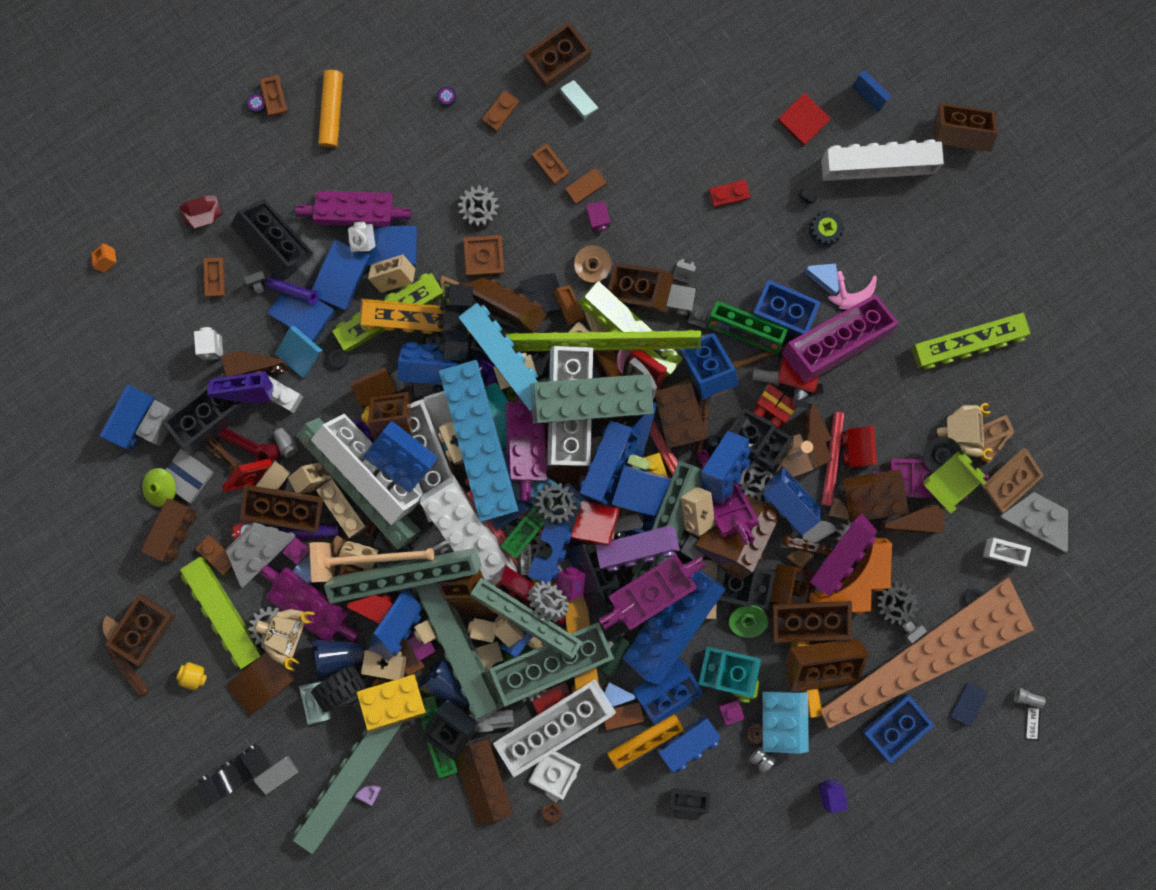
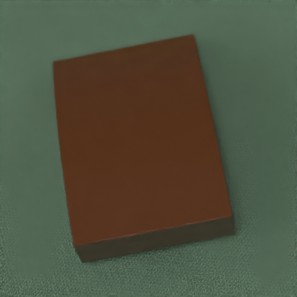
(817, 433)
(260, 683)

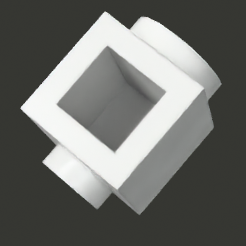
(361, 237)

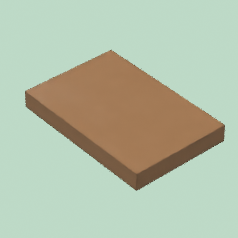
(1012, 480)

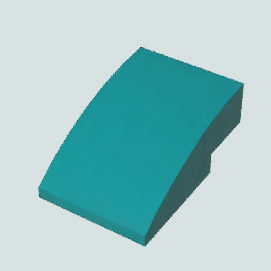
(497, 404)
(730, 671)

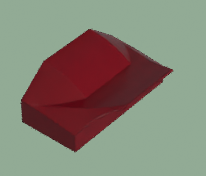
(200, 211)

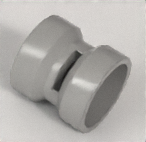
(762, 760)

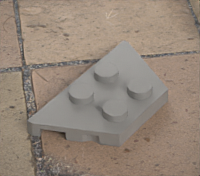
(1041, 519)
(255, 550)

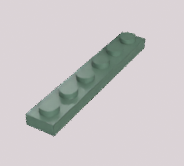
(526, 618)

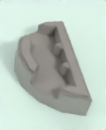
(819, 531)

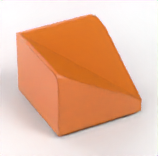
(103, 258)

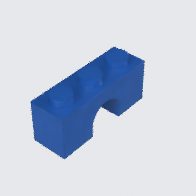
(546, 568)

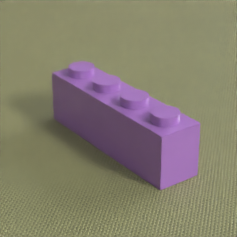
(638, 548)

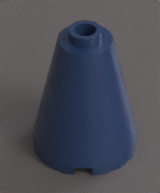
(334, 656)
(443, 685)

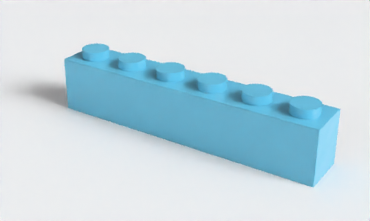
(500, 351)

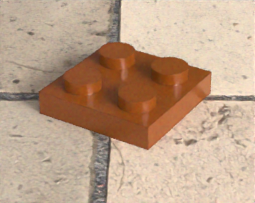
(484, 255)

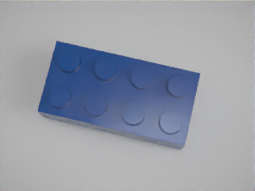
(611, 455)

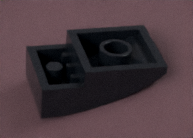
(766, 442)
(751, 590)

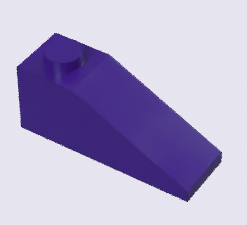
(242, 388)

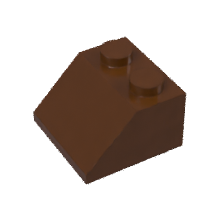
(373, 385)
(387, 409)
(792, 585)

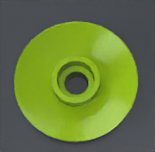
(164, 486)

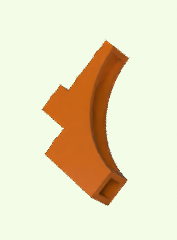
(871, 573)

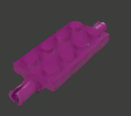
(353, 207)
(524, 448)
(914, 473)
(735, 513)
(652, 592)
(294, 593)

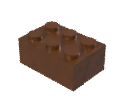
(557, 55)
(965, 127)
(641, 286)
(680, 415)
(875, 495)
(169, 531)
(140, 630)

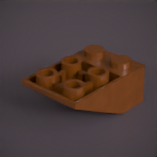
(245, 363)
(458, 592)

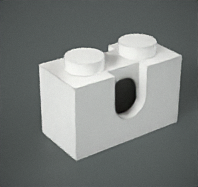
(208, 344)
(288, 398)
(1016, 555)

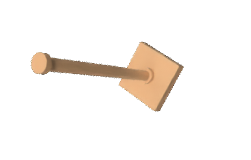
(797, 459)
(324, 562)

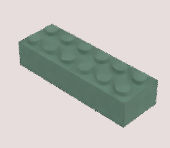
(591, 398)
(547, 667)

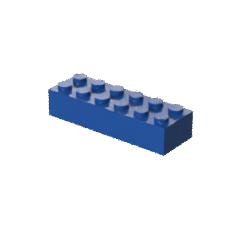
(672, 629)

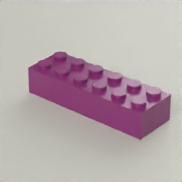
(840, 338)

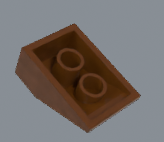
(925, 521)

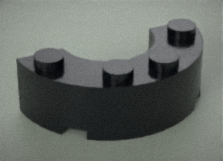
(453, 332)
(232, 776)

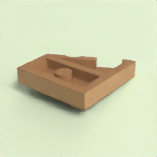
(996, 434)

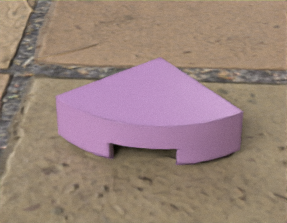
(368, 794)

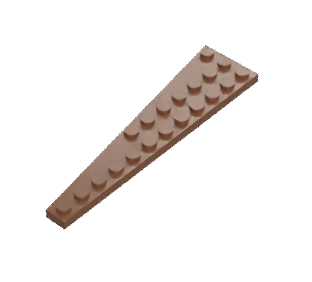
(971, 632)

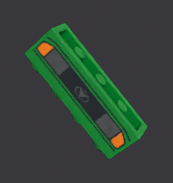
(747, 327)

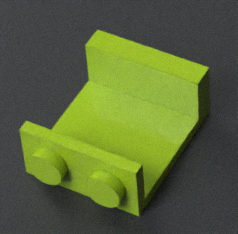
(954, 480)

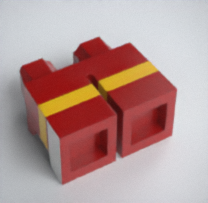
(767, 402)

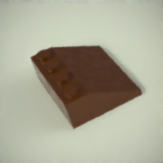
(731, 551)

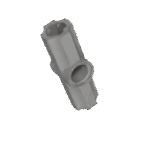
(495, 720)

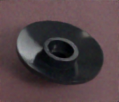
(934, 447)

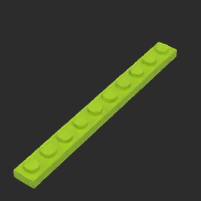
(608, 340)

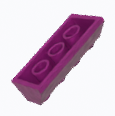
(844, 555)

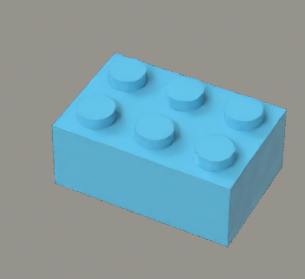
(785, 722)

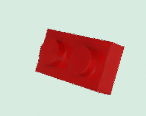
(729, 193)

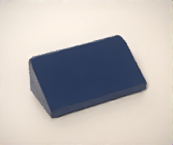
(968, 704)

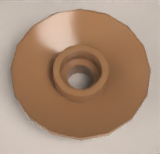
(595, 255)

